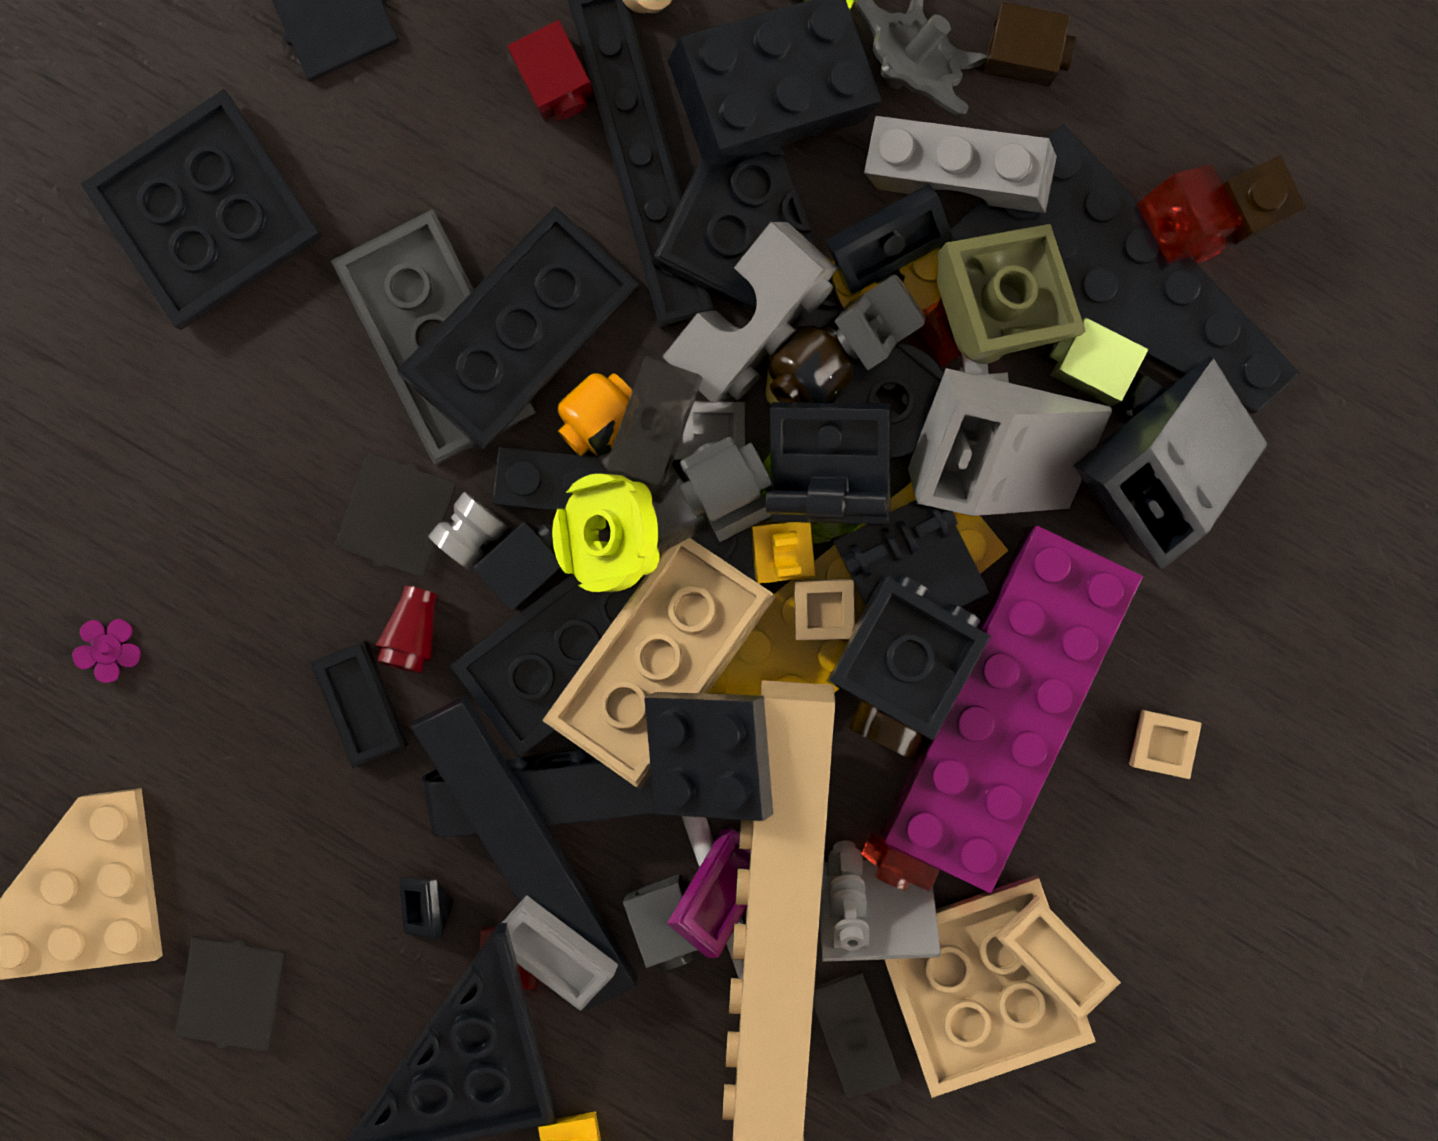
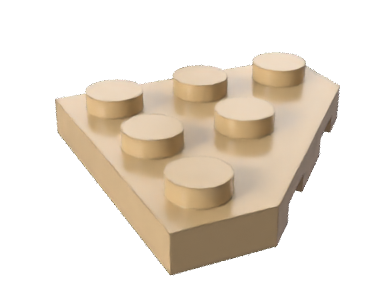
(84, 893)

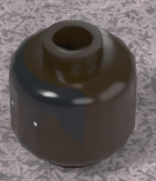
(810, 366)

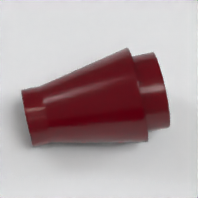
(409, 632)

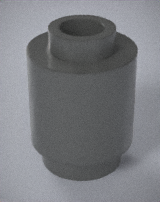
(725, 482)

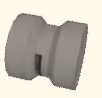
(471, 527)

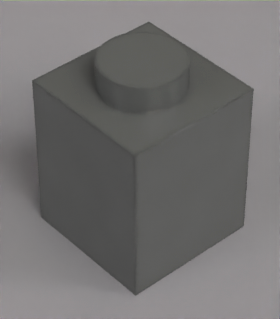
(648, 914)

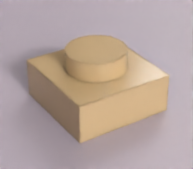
(824, 609)
(1165, 744)

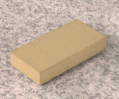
(1057, 959)

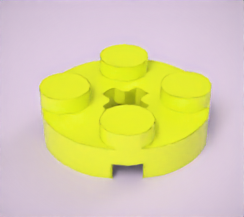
(633, 536)

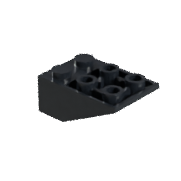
(1175, 465)

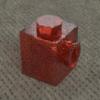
(1190, 215)

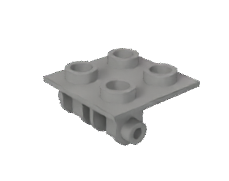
(869, 917)

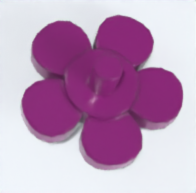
(106, 649)

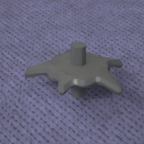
(918, 53)

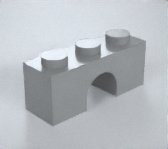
(993, 165)
(787, 279)

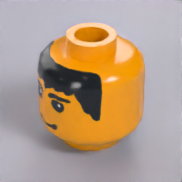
(594, 413)

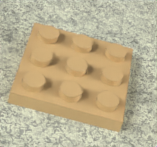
(976, 1003)

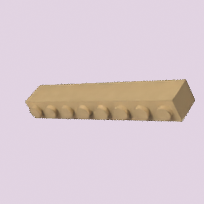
(781, 920)

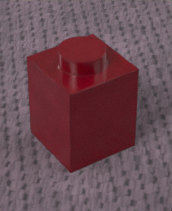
(552, 72)

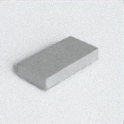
(557, 954)

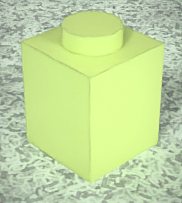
(1098, 362)

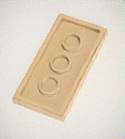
(667, 638)

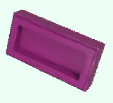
(709, 904)

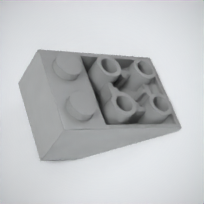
(1002, 447)

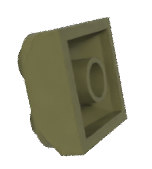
(1006, 293)

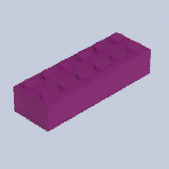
(1015, 709)

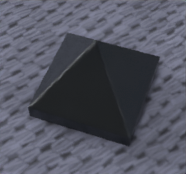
(424, 907)

